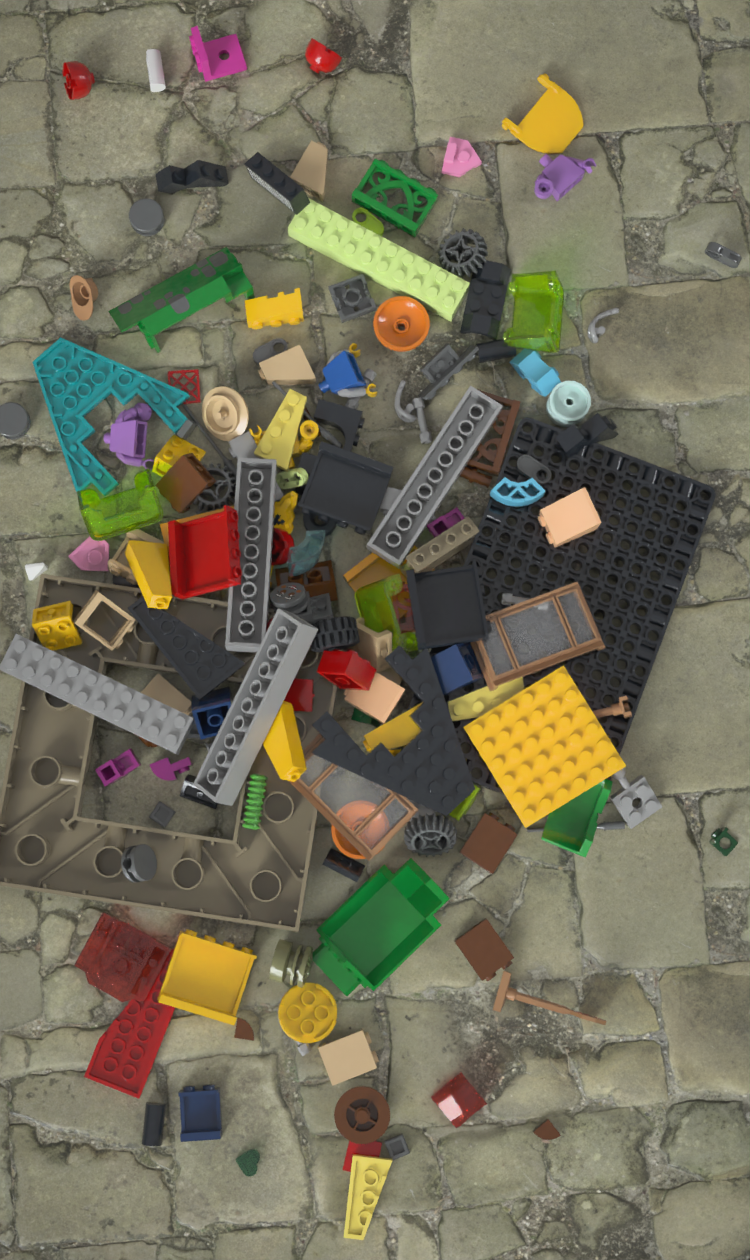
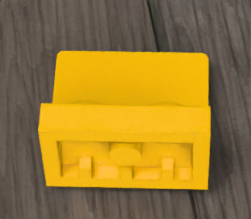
(172, 453)
(55, 626)

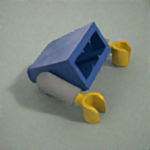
(344, 375)

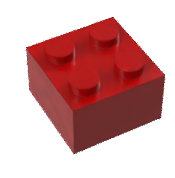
(346, 670)

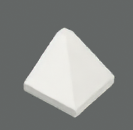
(35, 570)

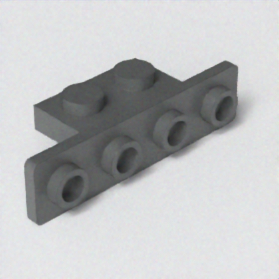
(442, 367)

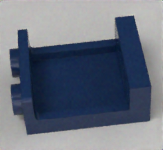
(200, 1113)

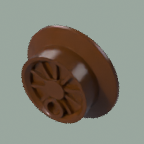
(362, 1115)

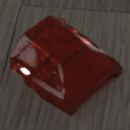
(458, 1100)

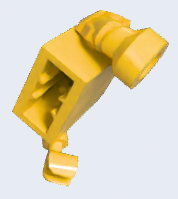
(308, 430)

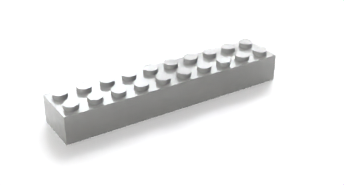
(434, 477)
(255, 508)
(97, 694)
(255, 707)

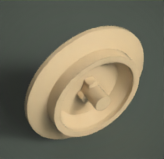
(225, 413)

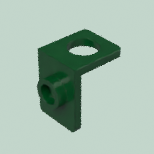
(721, 833)

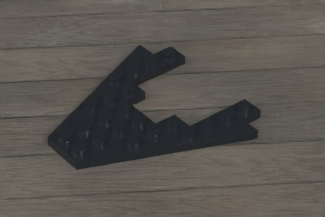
(429, 766)

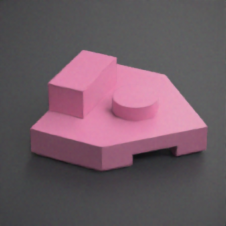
(459, 157)
(91, 555)

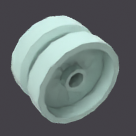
(577, 405)

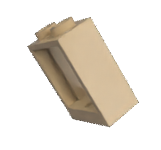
(88, 609)

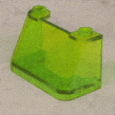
(536, 311)
(121, 511)
(378, 610)

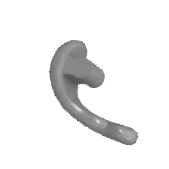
(594, 332)
(404, 415)

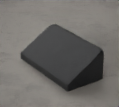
(192, 793)

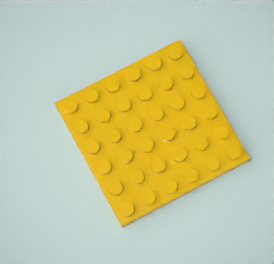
(544, 746)

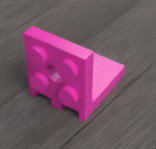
(208, 55)

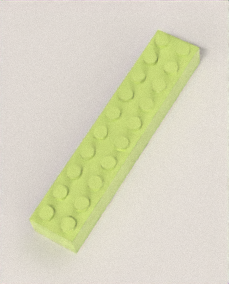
(379, 259)

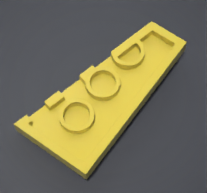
(283, 431)
(482, 700)
(365, 1186)

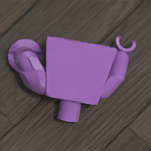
(560, 175)
(129, 435)

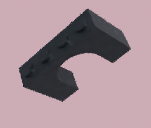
(338, 416)

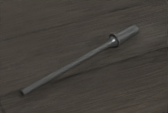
(326, 434)
(227, 462)
(604, 826)

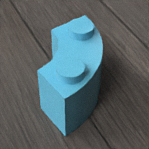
(539, 374)
(516, 493)

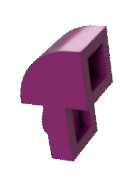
(445, 522)
(118, 767)
(167, 771)

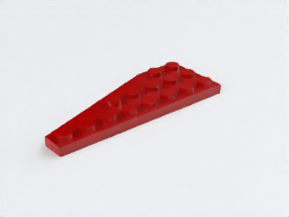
(132, 1043)

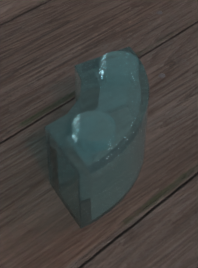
(306, 554)

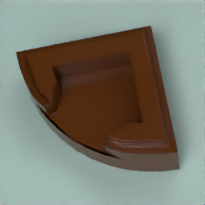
(243, 1030)
(546, 1131)

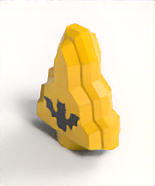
(284, 511)

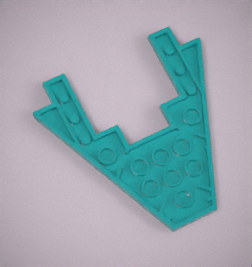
(78, 381)

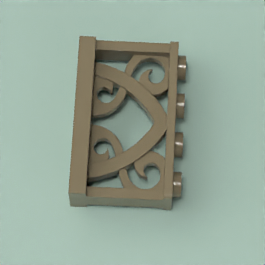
(441, 547)

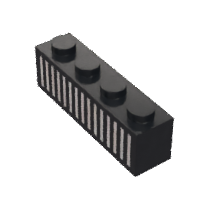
(277, 183)

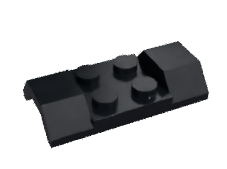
(486, 300)

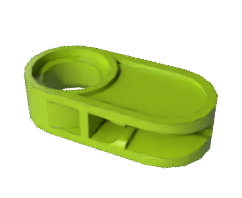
(371, 222)

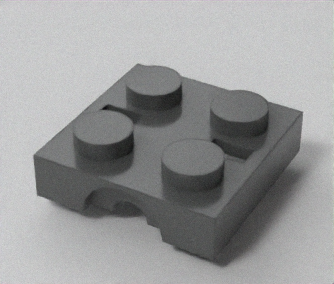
(356, 295)

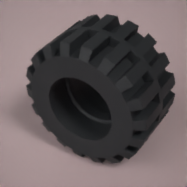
(335, 634)

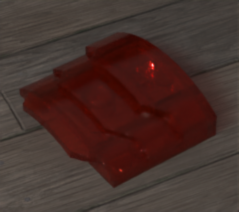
(122, 959)

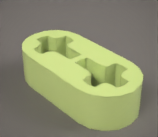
(293, 481)

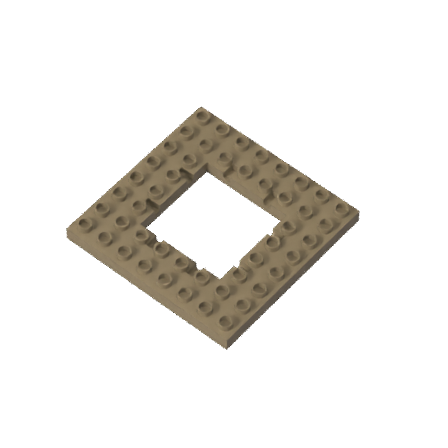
(56, 851)

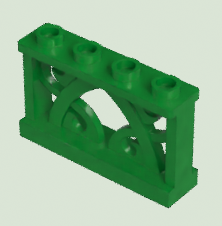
(380, 209)

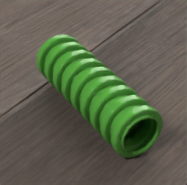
(255, 801)

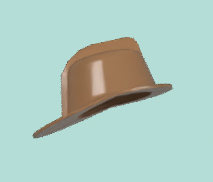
(83, 295)

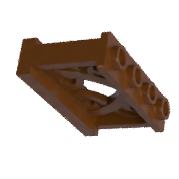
(496, 456)

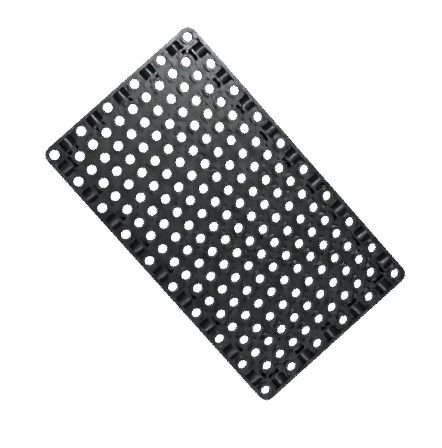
(669, 584)

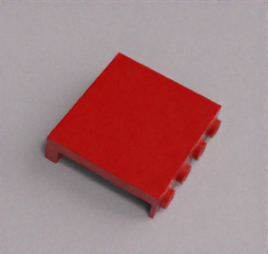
(204, 554)

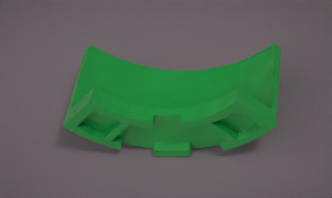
(575, 822)

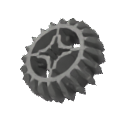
(468, 257)
(219, 485)
(430, 835)

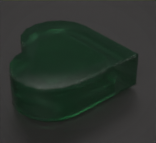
(248, 1162)

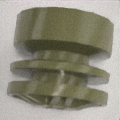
(291, 963)

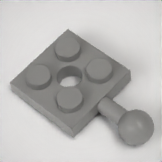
(623, 799)

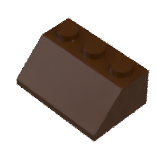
(317, 580)

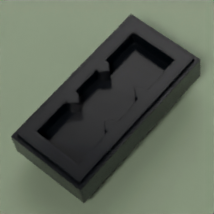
(344, 865)

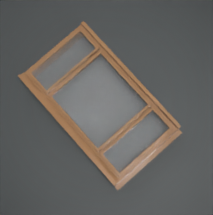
(536, 635)
(353, 805)

